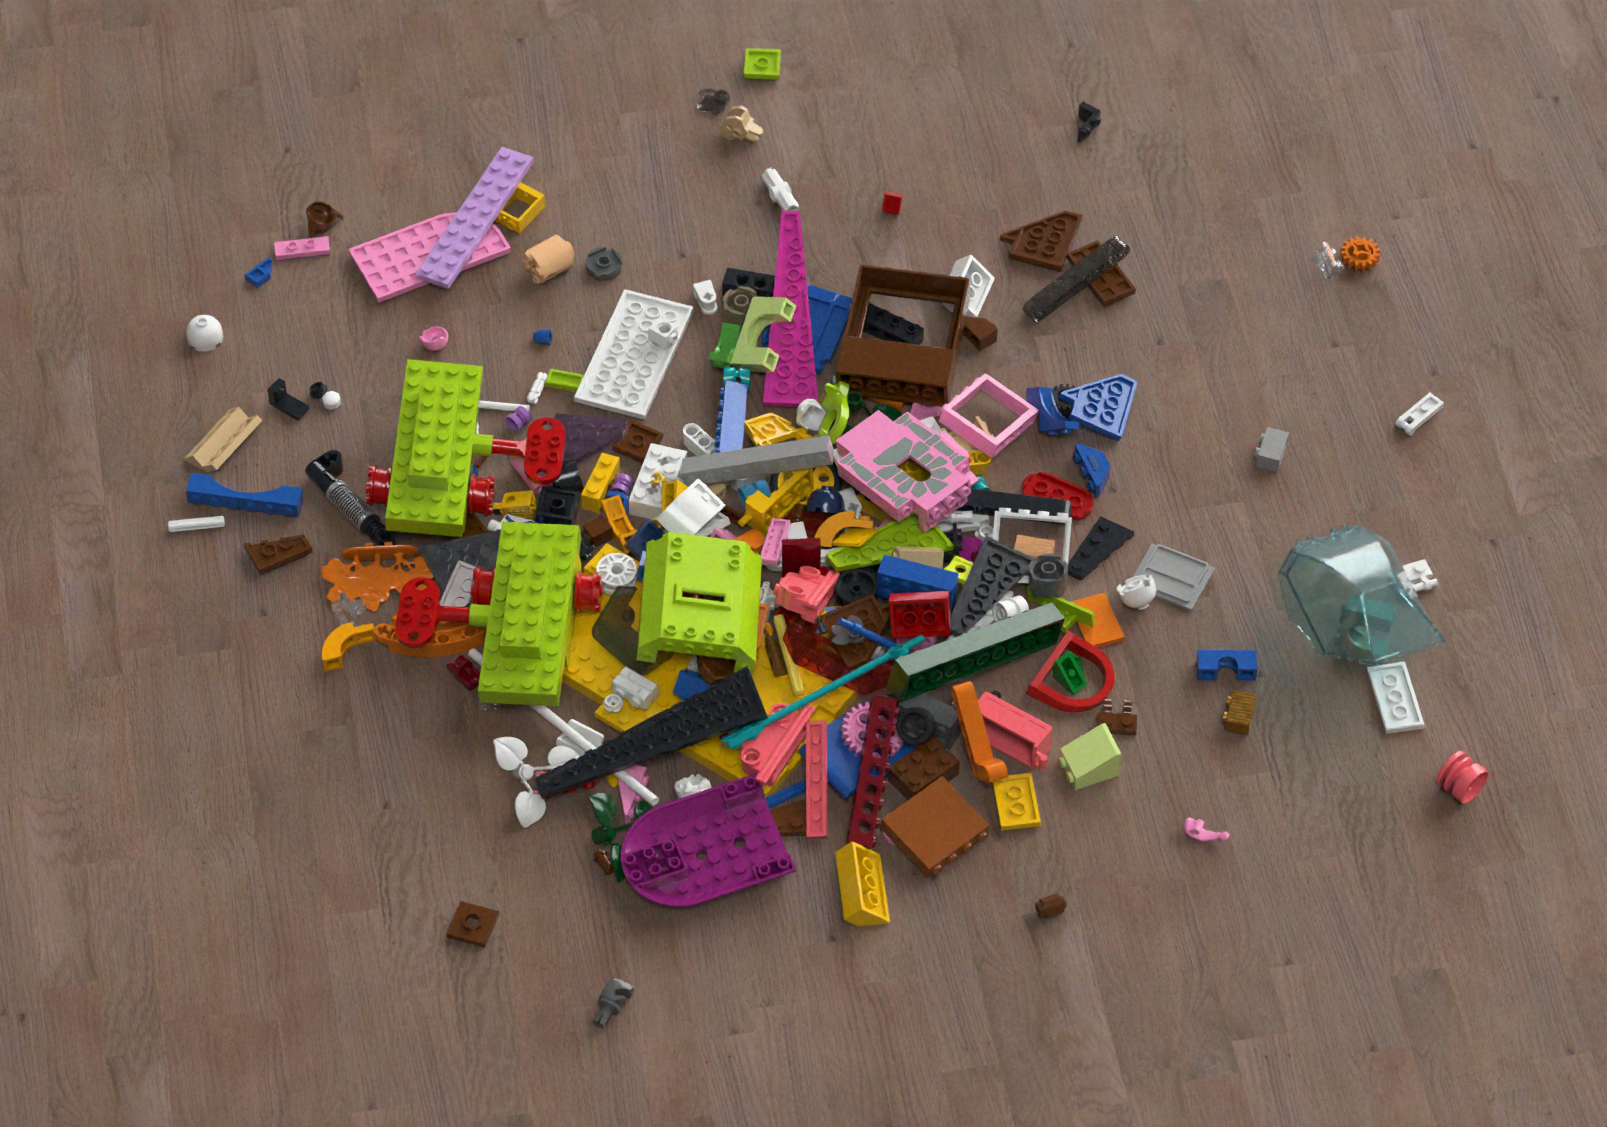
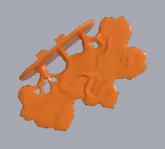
(373, 581)

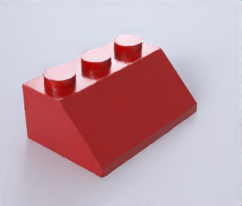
(919, 614)

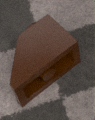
(980, 332)

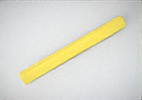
(792, 668)

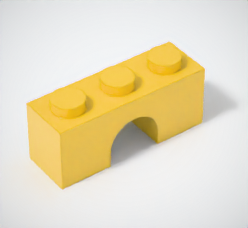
(597, 485)

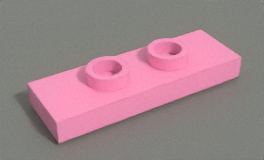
(302, 248)
(772, 546)

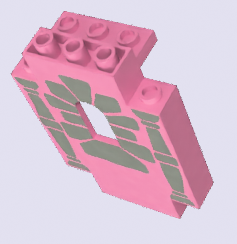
(880, 445)

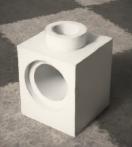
(663, 333)

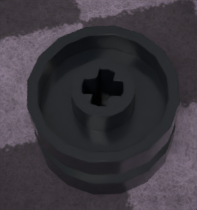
(854, 586)

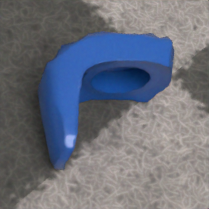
(624, 498)

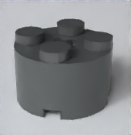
(1048, 576)

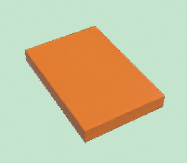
(1106, 627)

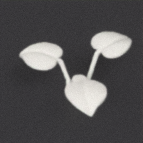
(509, 755)

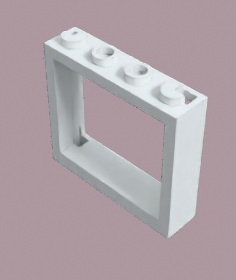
(1041, 516)

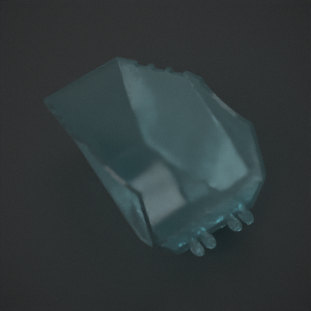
(1354, 597)

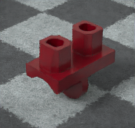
(465, 672)

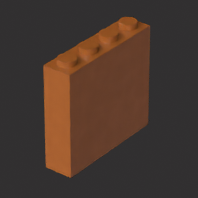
(935, 827)

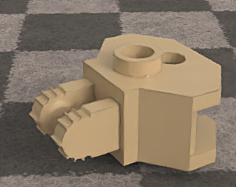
(740, 126)

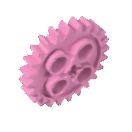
(854, 729)

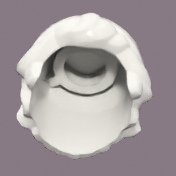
(691, 785)

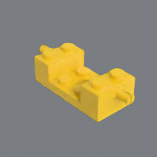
(762, 509)

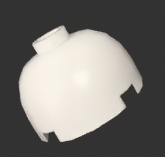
(204, 333)
(1137, 592)

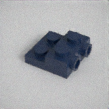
(646, 532)

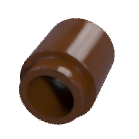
(1050, 906)

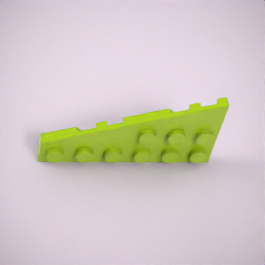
(902, 533)

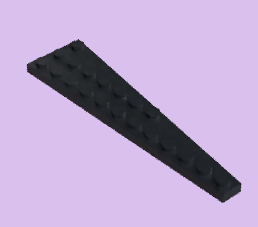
(704, 716)

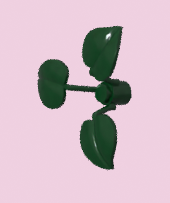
(855, 404)
(604, 810)

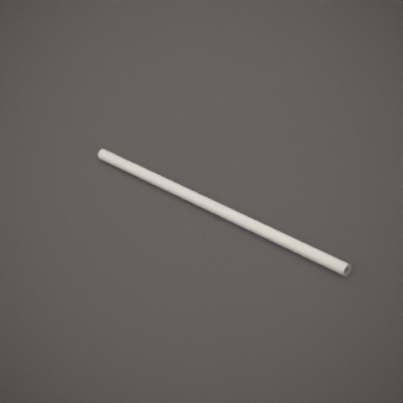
(581, 741)

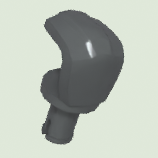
(610, 1002)

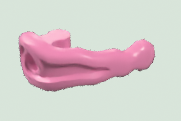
(1194, 829)

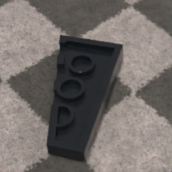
(1097, 546)

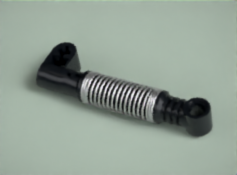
(324, 473)

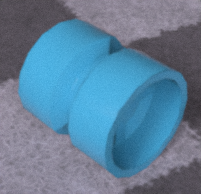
(745, 491)

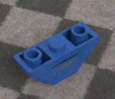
(1093, 467)

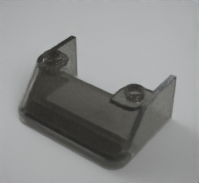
(618, 637)

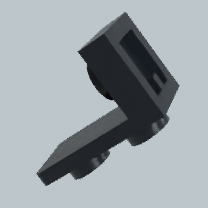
(1092, 120)
(283, 401)

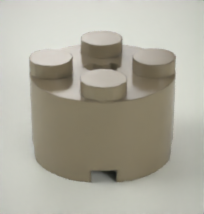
(737, 304)

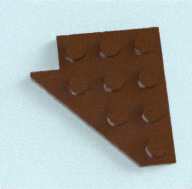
(1045, 240)
(873, 618)

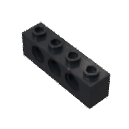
(761, 283)

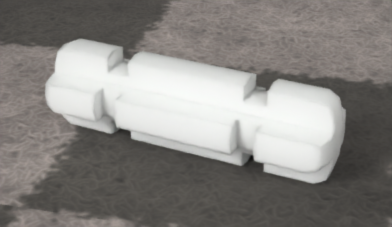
(537, 388)

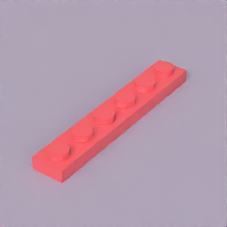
(816, 780)

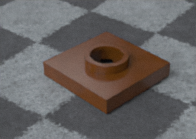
(475, 935)

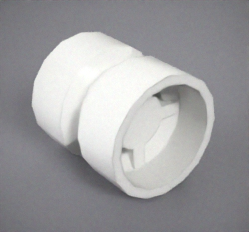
(1010, 607)

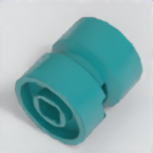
(731, 373)

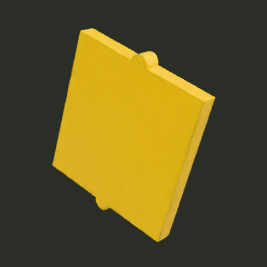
(854, 537)

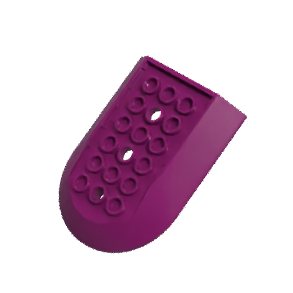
(707, 825)

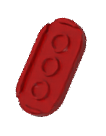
(1050, 486)

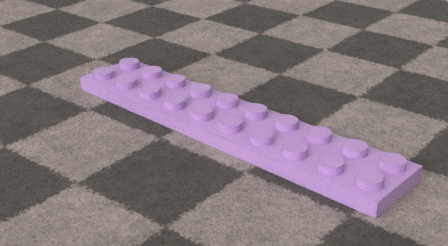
(474, 218)

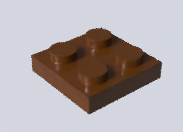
(637, 441)

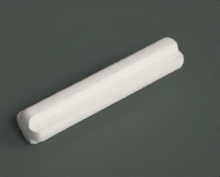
(196, 523)

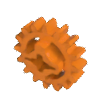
(1361, 255)

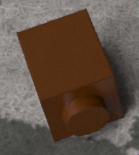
(598, 531)

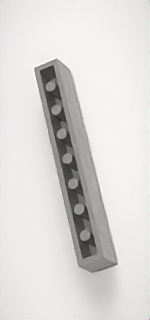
(758, 461)

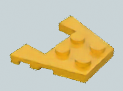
(772, 429)

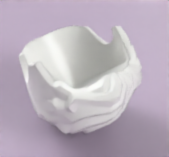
(810, 414)

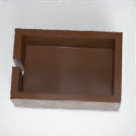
(922, 768)

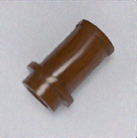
(798, 513)
(601, 857)

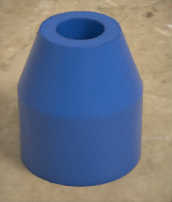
(543, 336)

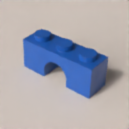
(1240, 661)

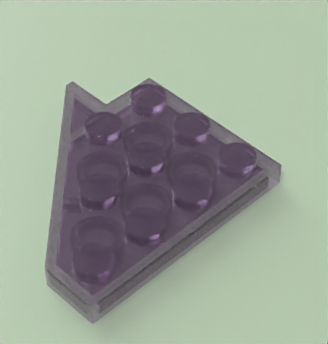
(589, 434)

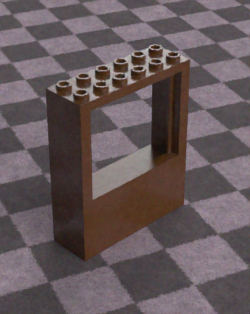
(896, 368)

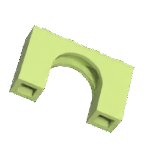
(759, 315)

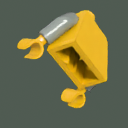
(671, 489)

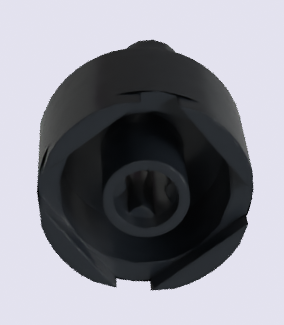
(569, 476)

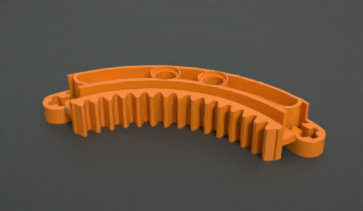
(448, 639)

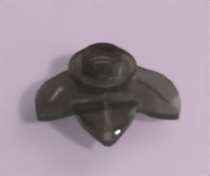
(713, 100)

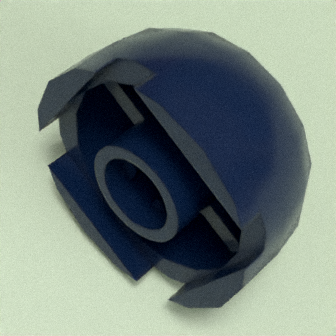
(825, 501)

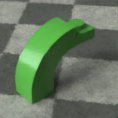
(726, 345)

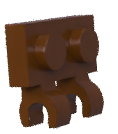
(1118, 723)

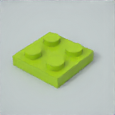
(762, 64)

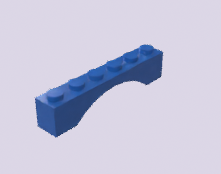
(280, 501)

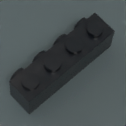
(891, 327)

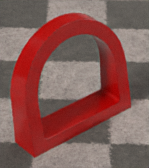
(1058, 701)

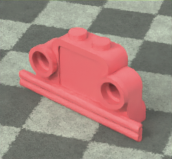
(806, 592)
(775, 745)

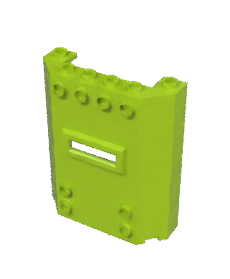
(698, 625)

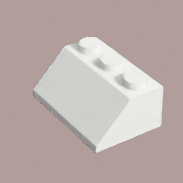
(979, 283)

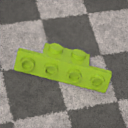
(1068, 609)

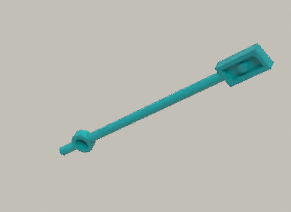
(751, 731)

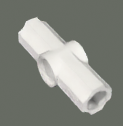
(779, 190)

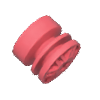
(1462, 777)

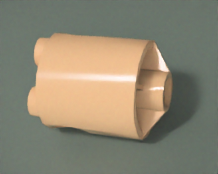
(548, 259)

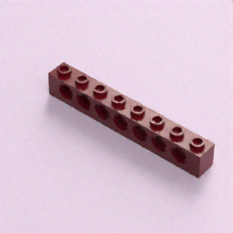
(878, 706)

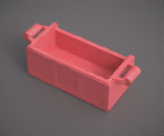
(1016, 732)

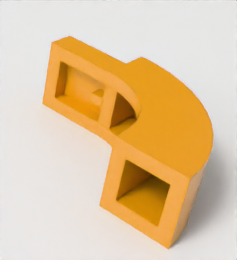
(619, 521)
(834, 524)
(341, 640)

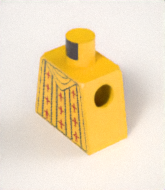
(517, 504)

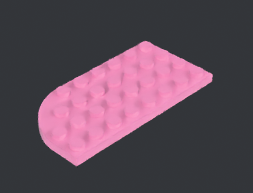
(393, 260)

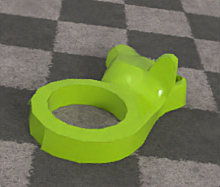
(835, 406)

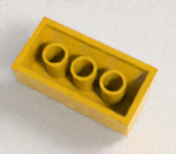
(862, 885)

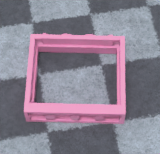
(976, 436)

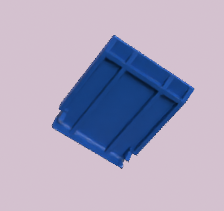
(828, 322)
(842, 764)

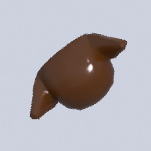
(321, 217)

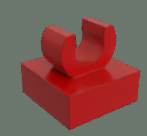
(892, 203)

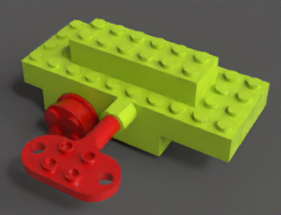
(436, 451)
(525, 606)

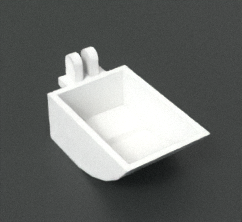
(691, 510)

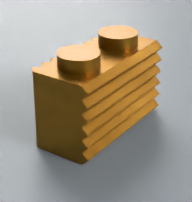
(1240, 712)

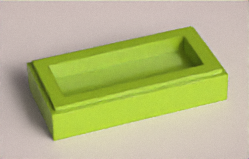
(563, 380)

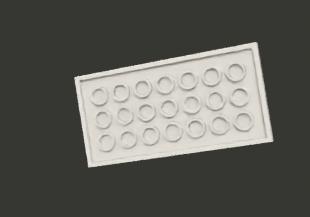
(626, 363)

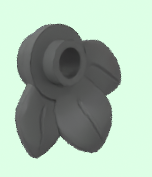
(843, 637)

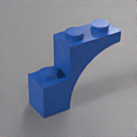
(1049, 416)

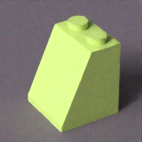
(1090, 758)

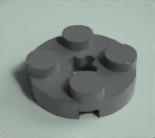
(607, 271)

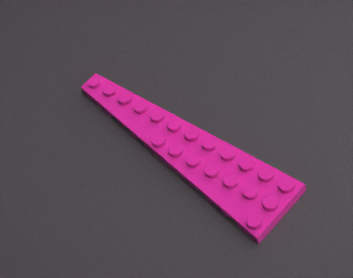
(795, 370)

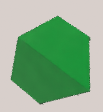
(1069, 672)

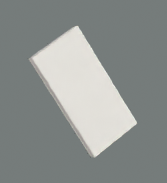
(1395, 697)

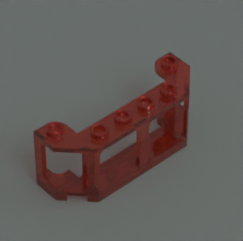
(822, 658)

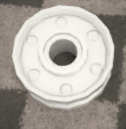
(616, 571)

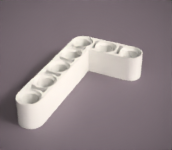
(702, 444)

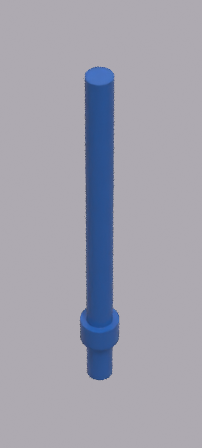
(855, 628)

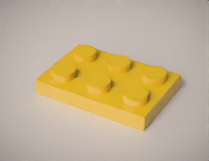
(1016, 802)

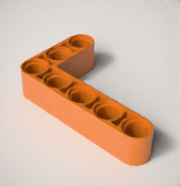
(975, 736)

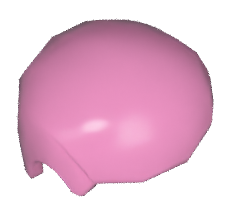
(434, 338)

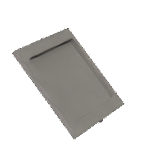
(1176, 575)

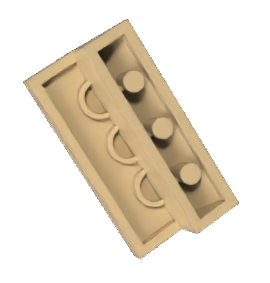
(222, 440)

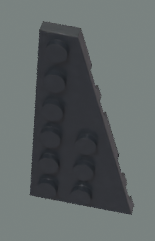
(474, 550)
(989, 580)

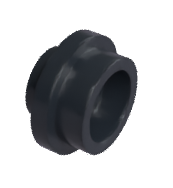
(317, 390)

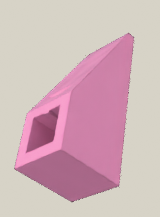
(627, 795)

